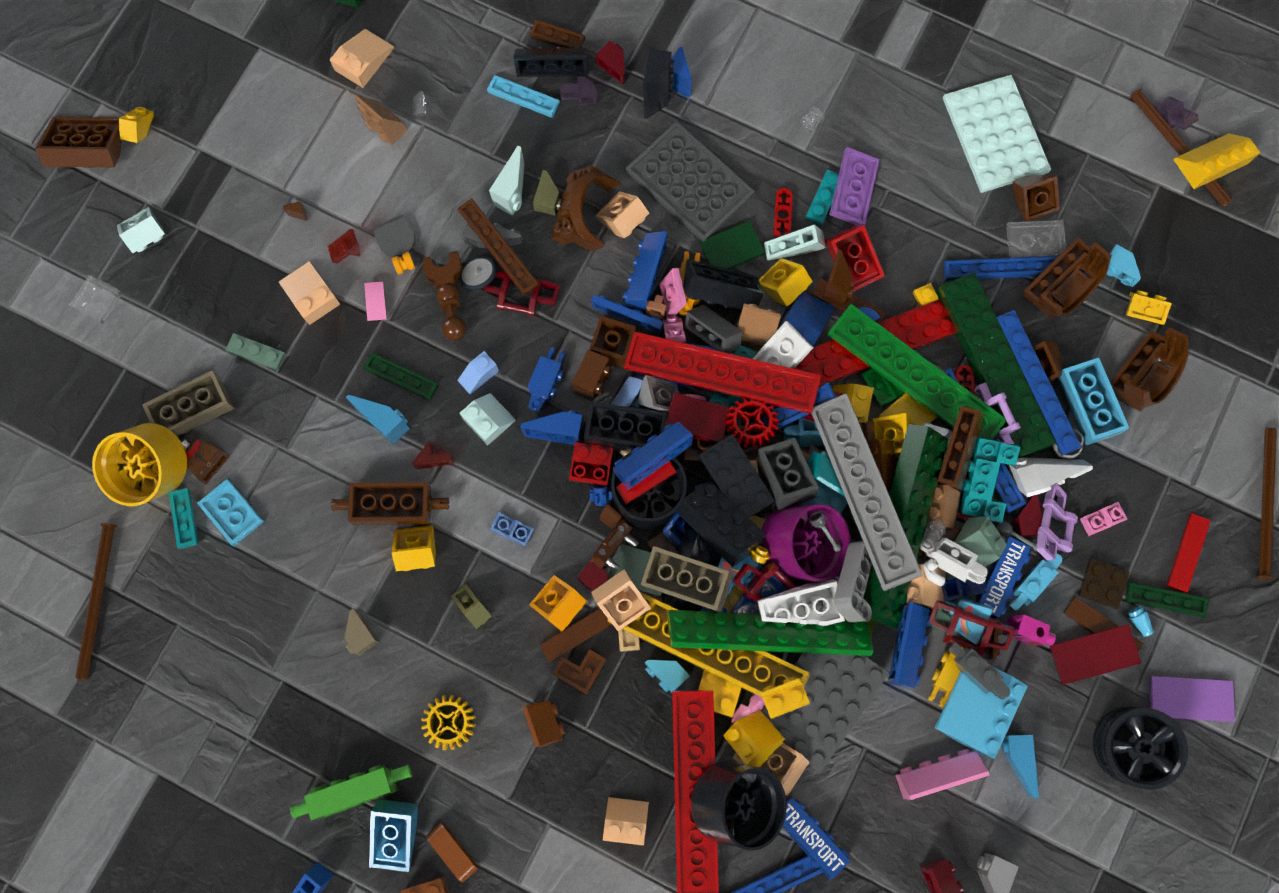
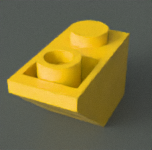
(135, 124)

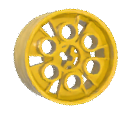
(122, 481)

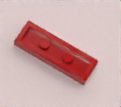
(648, 483)

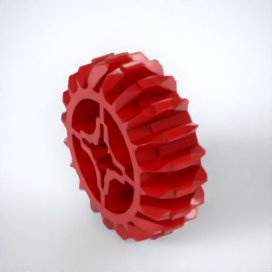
(761, 408)

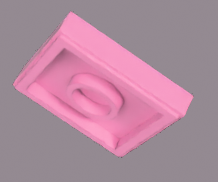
(673, 292)

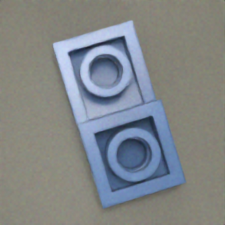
(511, 529)

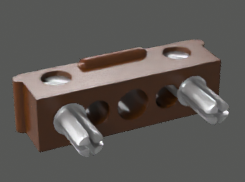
(611, 544)

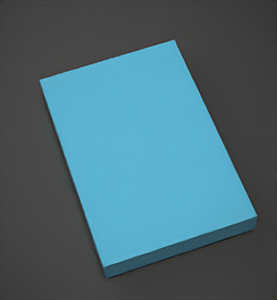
(230, 512)

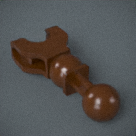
(447, 293)

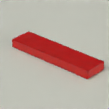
(1188, 553)

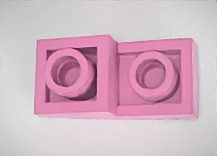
(375, 301)
(674, 329)
(1103, 519)
(756, 703)

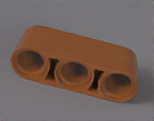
(452, 852)

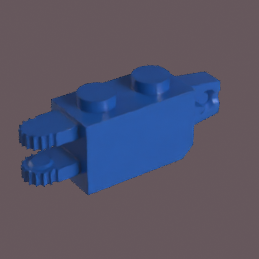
(544, 379)

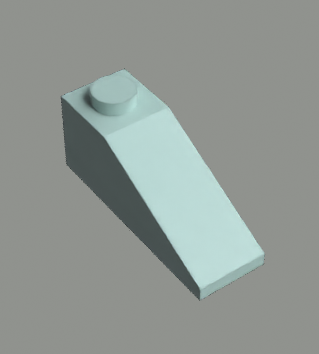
(795, 243)

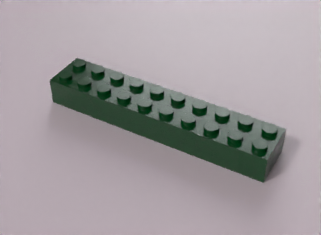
(994, 361)
(912, 498)

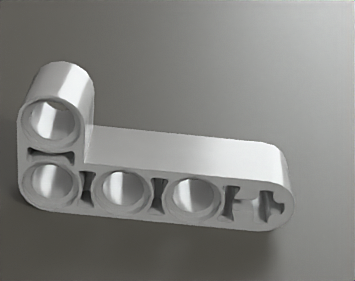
(852, 584)

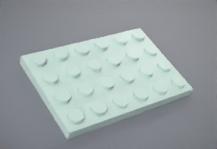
(996, 133)

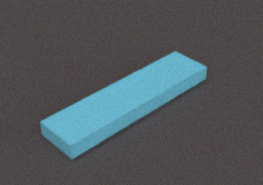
(523, 96)

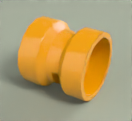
(403, 263)

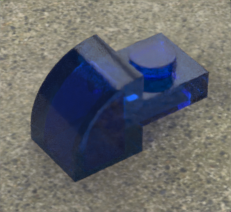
(957, 589)

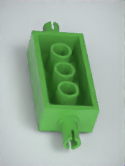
(350, 793)

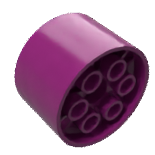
(810, 543)

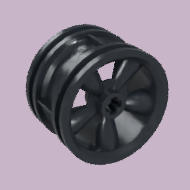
(1169, 732)

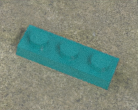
(823, 198)
(183, 518)

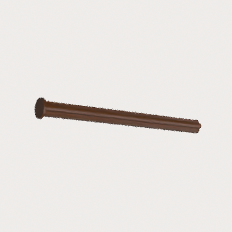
(1175, 141)
(1267, 511)
(95, 601)

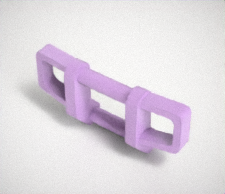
(983, 394)
(1056, 510)

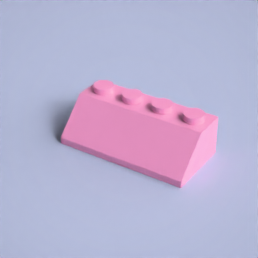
(941, 774)

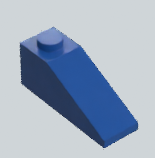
(314, 880)

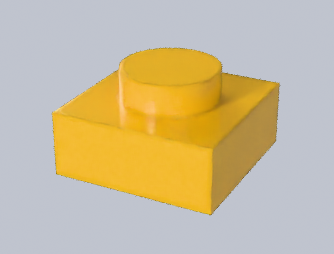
(925, 294)

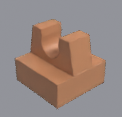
(656, 308)

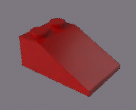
(858, 255)

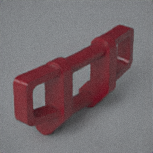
(535, 298)
(760, 578)
(959, 613)

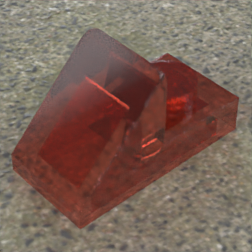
(344, 246)
(427, 459)

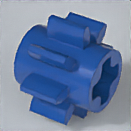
(600, 494)

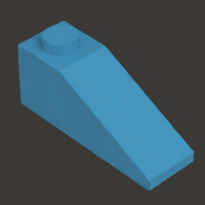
(1021, 757)

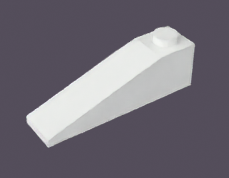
(1038, 474)
(804, 605)

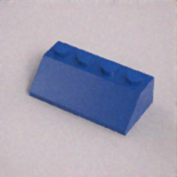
(646, 270)
(653, 455)
(908, 646)

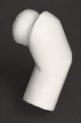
(930, 573)

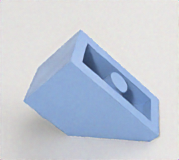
(478, 372)

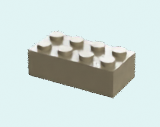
(190, 404)
(687, 579)

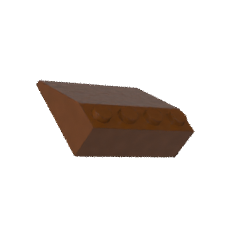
(80, 142)

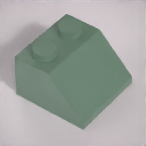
(982, 539)

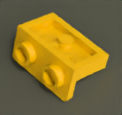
(1148, 308)
(785, 697)

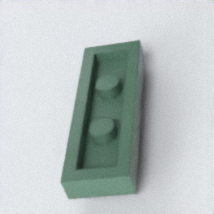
(255, 352)

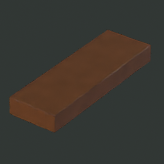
(556, 35)

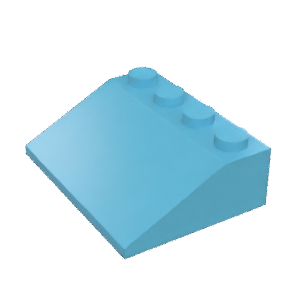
(980, 718)

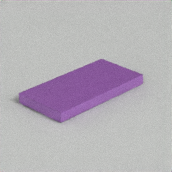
(854, 186)
(1193, 698)

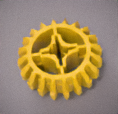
(442, 729)

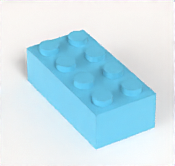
(1092, 401)

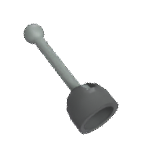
(819, 520)
(1005, 529)

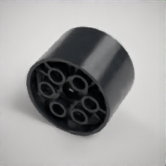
(659, 519)
(752, 813)

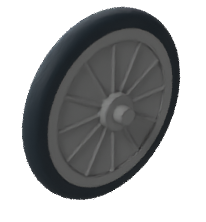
(478, 273)

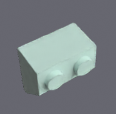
(140, 230)
(487, 417)

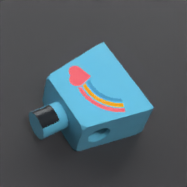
(966, 628)

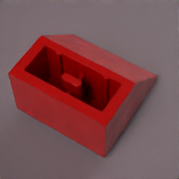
(591, 464)

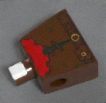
(203, 459)

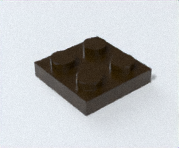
(1103, 583)

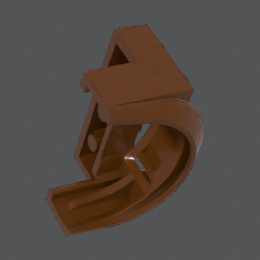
(570, 222)
(1076, 287)
(1161, 379)

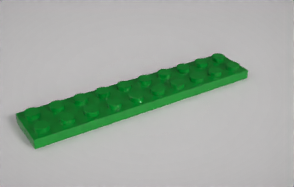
(910, 370)
(750, 633)

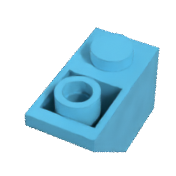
(1123, 266)
(668, 672)

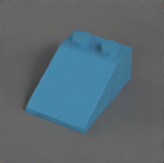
(382, 417)
(392, 835)

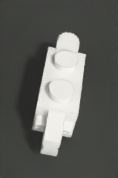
(957, 561)

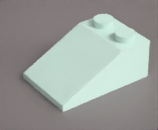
(508, 187)

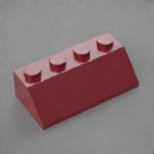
(940, 877)

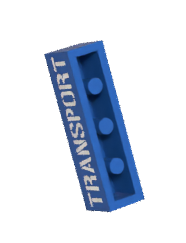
(1004, 575)
(813, 840)

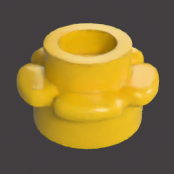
(760, 555)

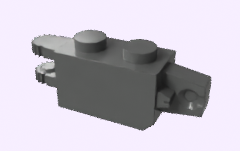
(979, 671)

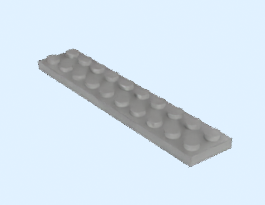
(866, 493)

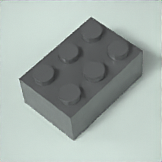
(787, 473)

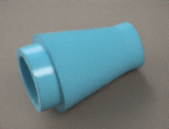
(1141, 620)

